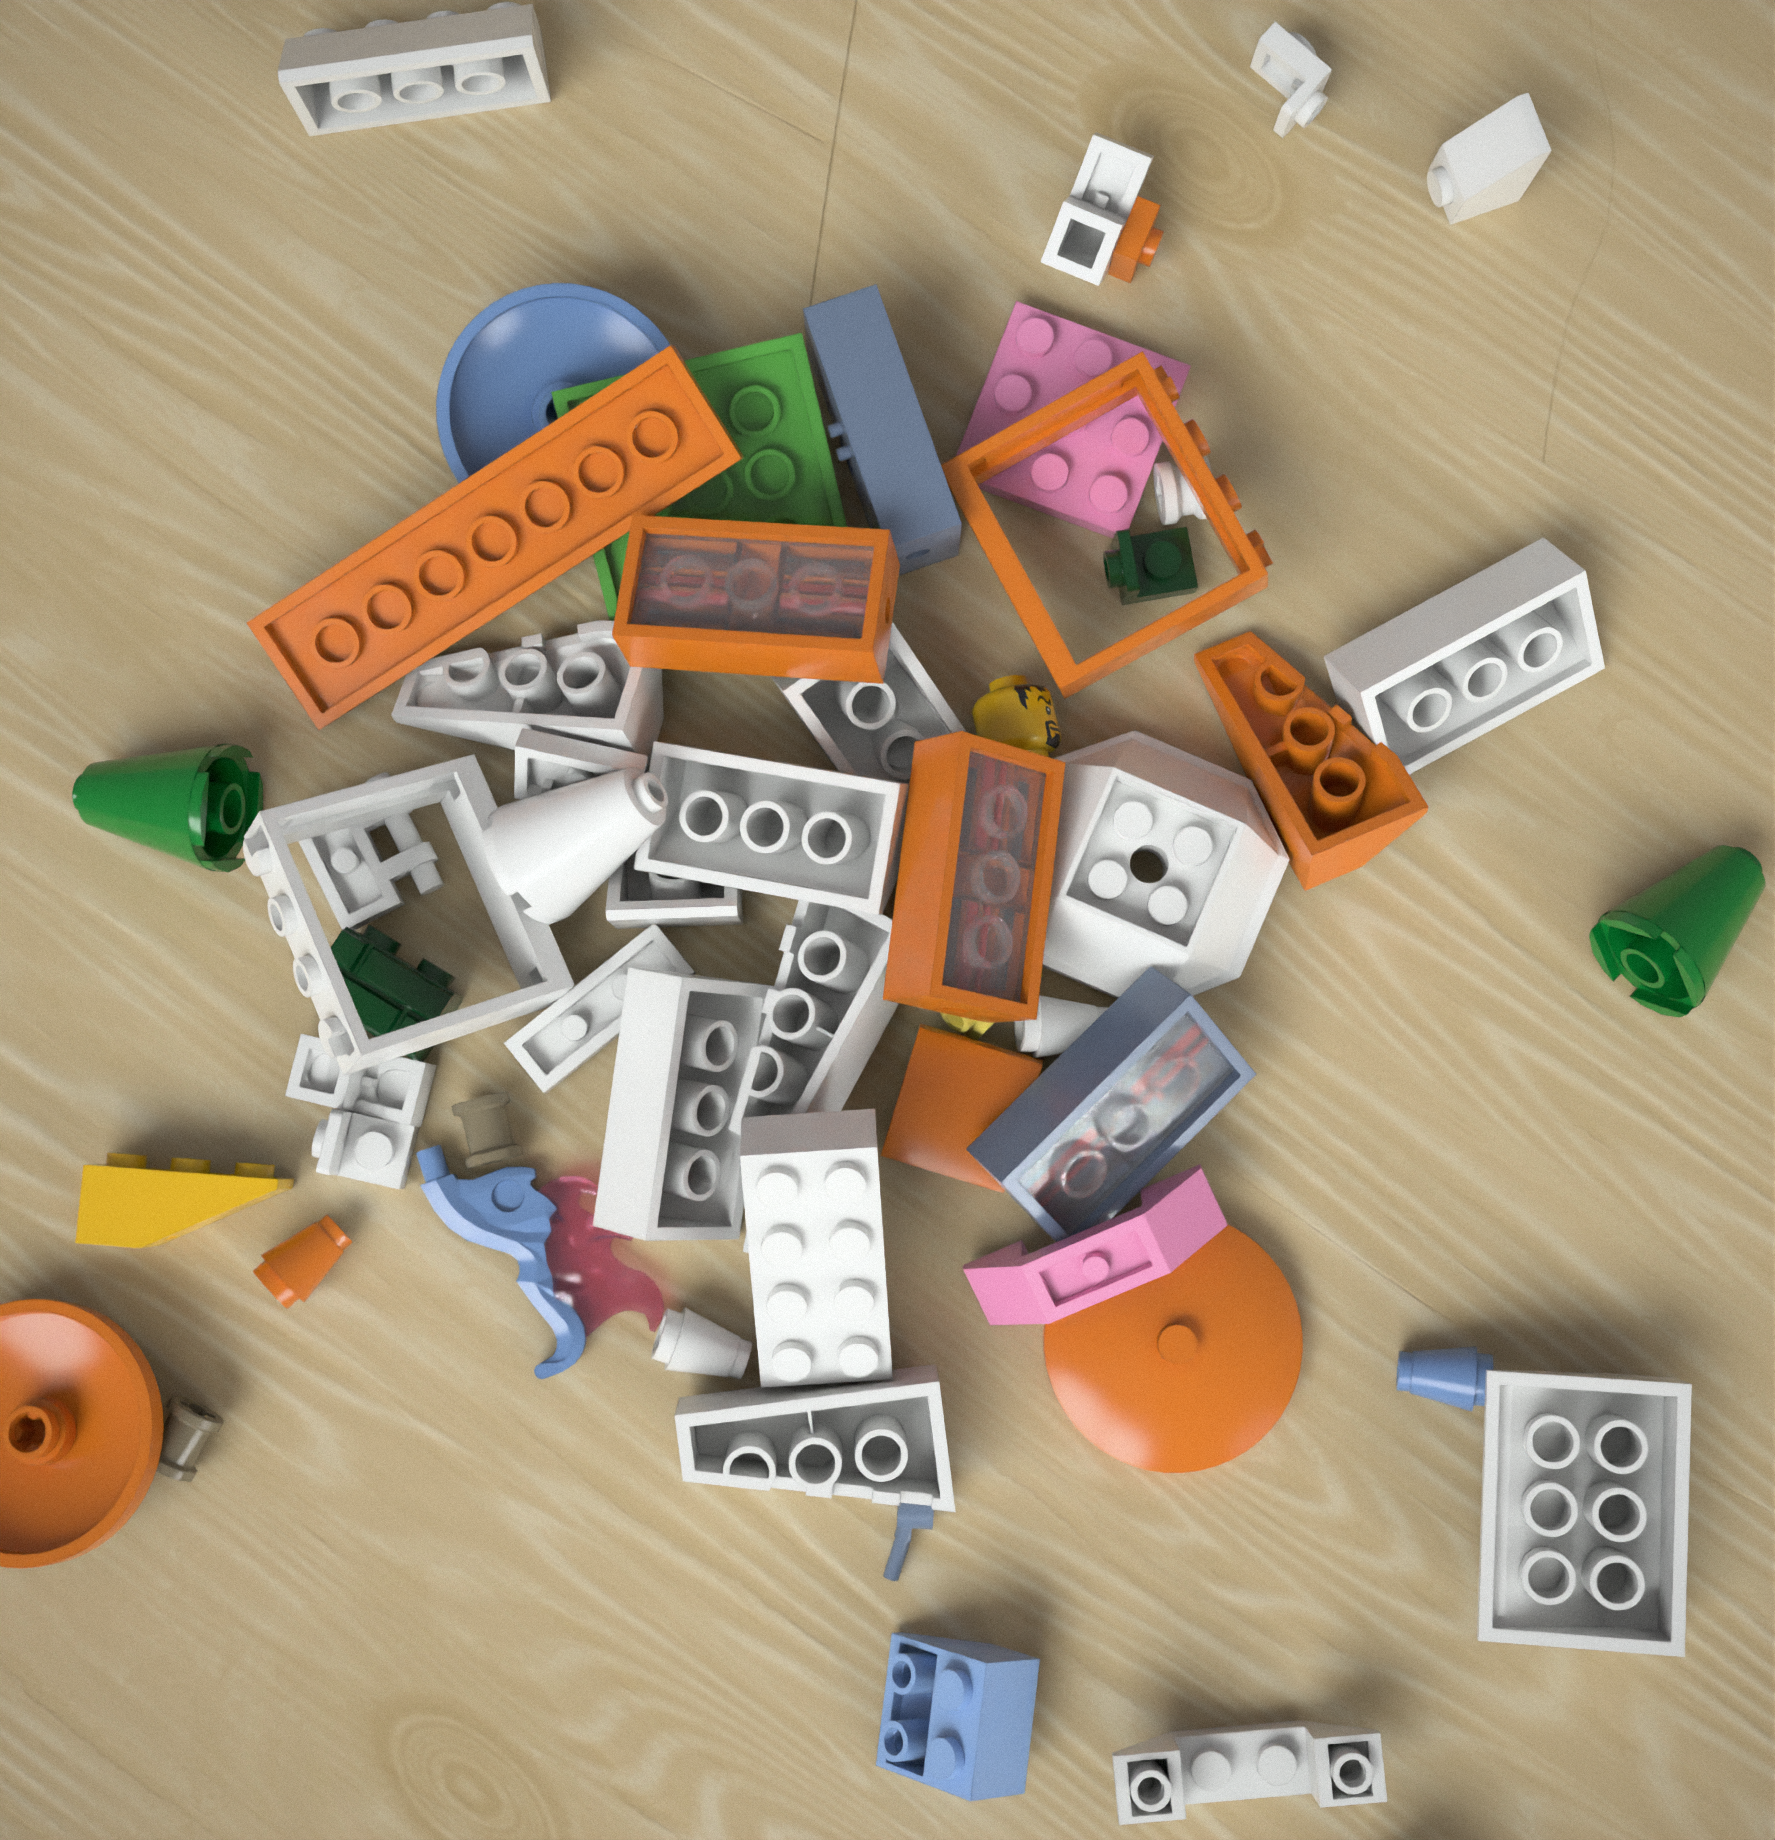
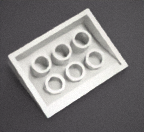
(1585, 1511)

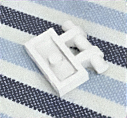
(357, 878)

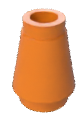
(302, 1261)

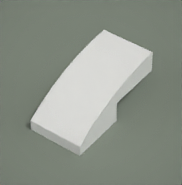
(388, 1090)

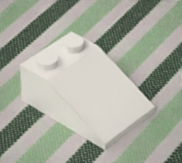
(873, 725)

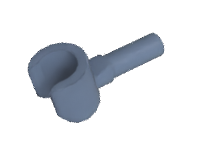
(908, 1518)

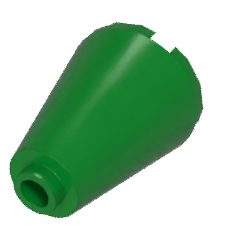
(176, 802)
(1680, 929)

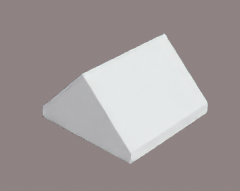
(651, 898)

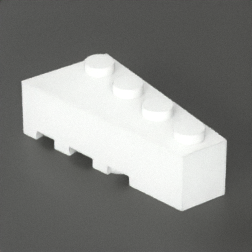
(824, 1439)

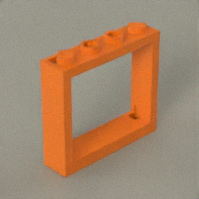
(1187, 448)

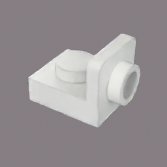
(364, 1148)

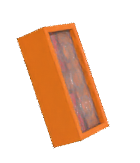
(757, 598)
(974, 879)

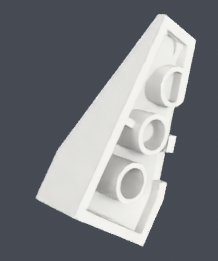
(555, 686)

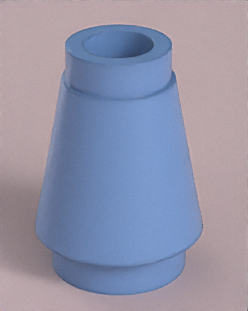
(1445, 1375)

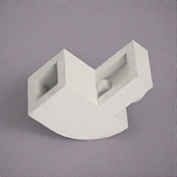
(1097, 209)

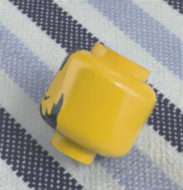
(1018, 715)

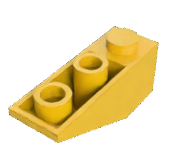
(151, 1206)

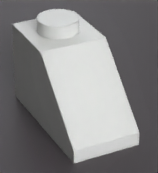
(1489, 161)

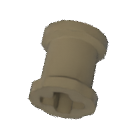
(487, 1130)
(185, 1436)

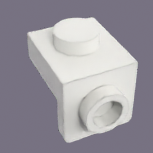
(1296, 72)

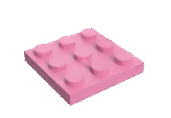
(1094, 471)

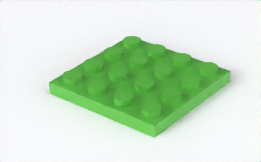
(775, 420)

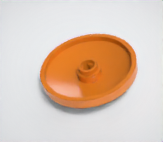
(1184, 1362)
(73, 1430)

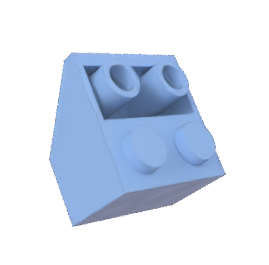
(958, 1715)

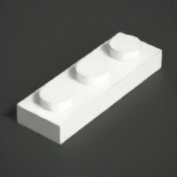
(590, 1012)

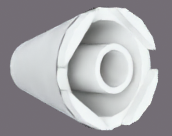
(572, 839)

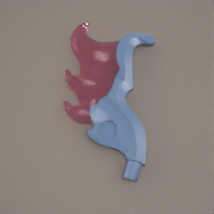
(559, 1252)

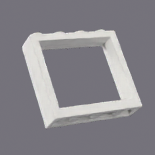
(467, 804)

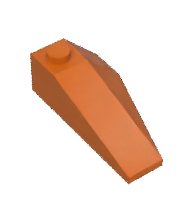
(1317, 775)

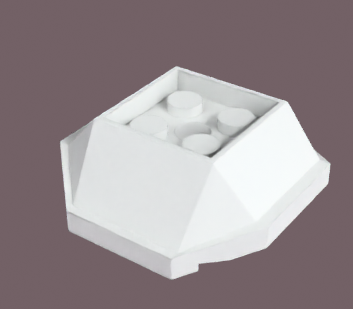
(1214, 854)

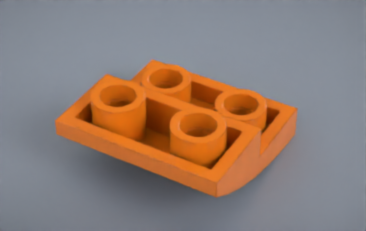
(951, 1098)

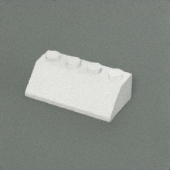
(415, 69)
(1470, 656)
(776, 828)
(675, 1084)

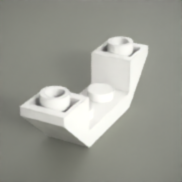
(1247, 1762)

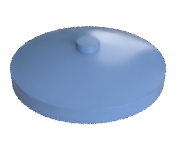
(521, 351)

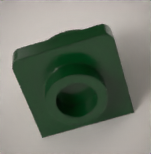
(1150, 565)

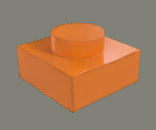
(1137, 241)

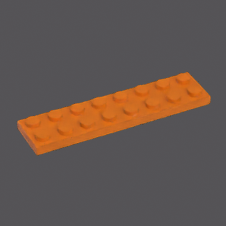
(496, 537)

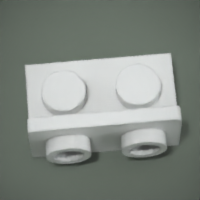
(555, 761)

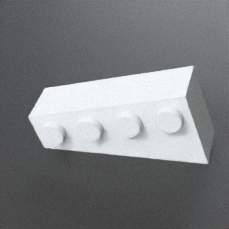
(819, 1015)

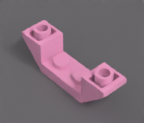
(1102, 1260)

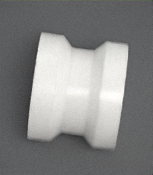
(1173, 494)

